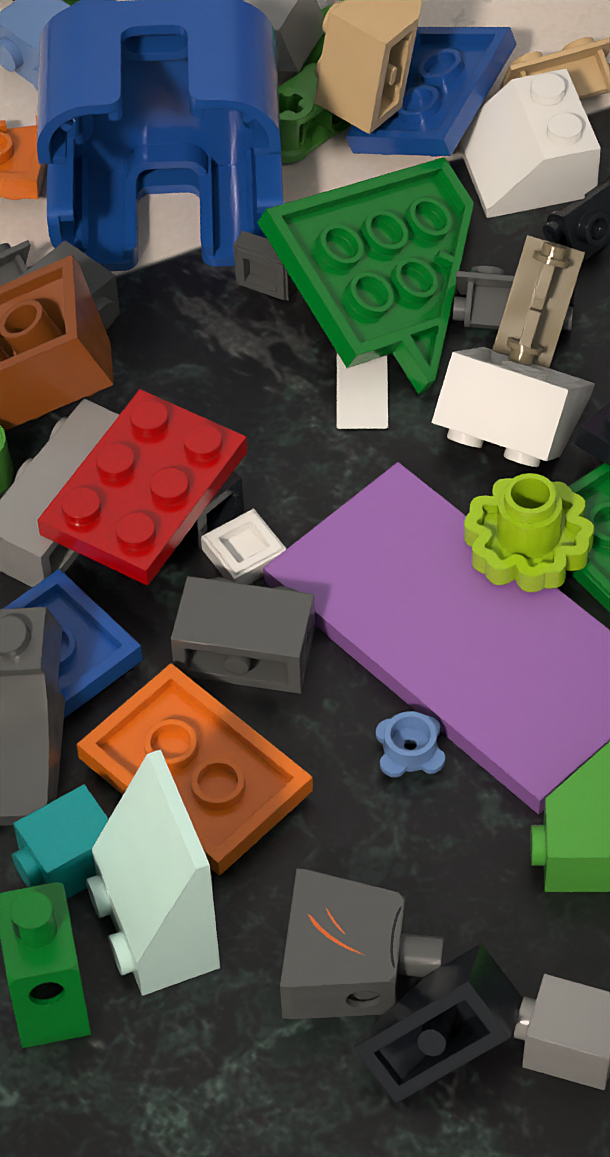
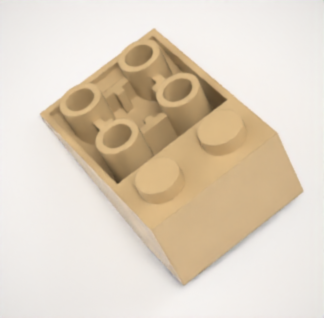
(366, 59)

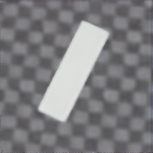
(362, 395)

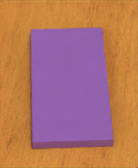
(499, 667)

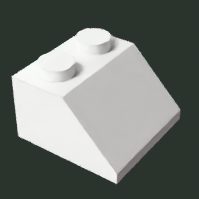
(531, 146)
(510, 405)

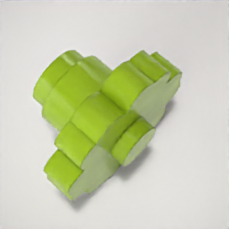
(528, 532)

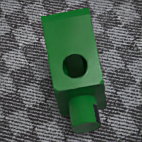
(40, 950)

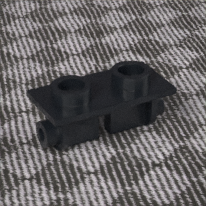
(583, 223)

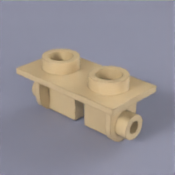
(583, 60)

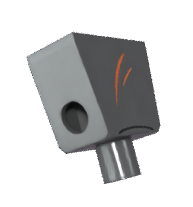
(348, 949)

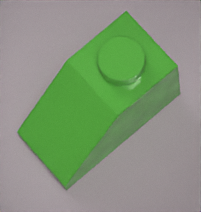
(576, 830)

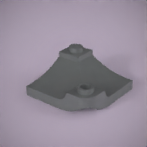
(29, 711)

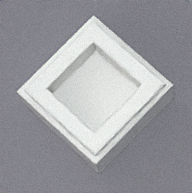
(242, 547)

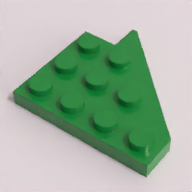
(379, 263)

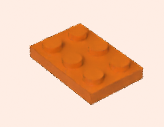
(223, 768)

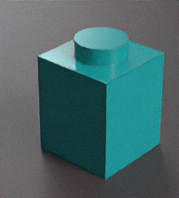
(59, 841)

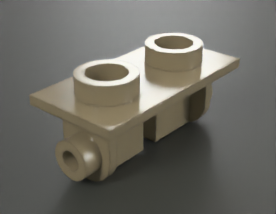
(538, 302)

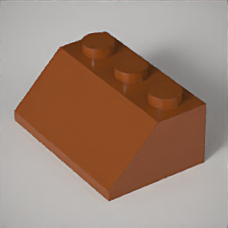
(50, 343)

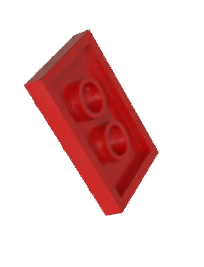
(143, 486)

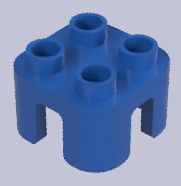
(157, 105)

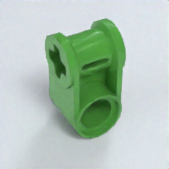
(302, 121)

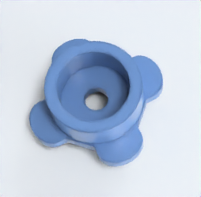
(415, 729)

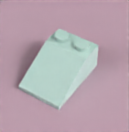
(155, 884)

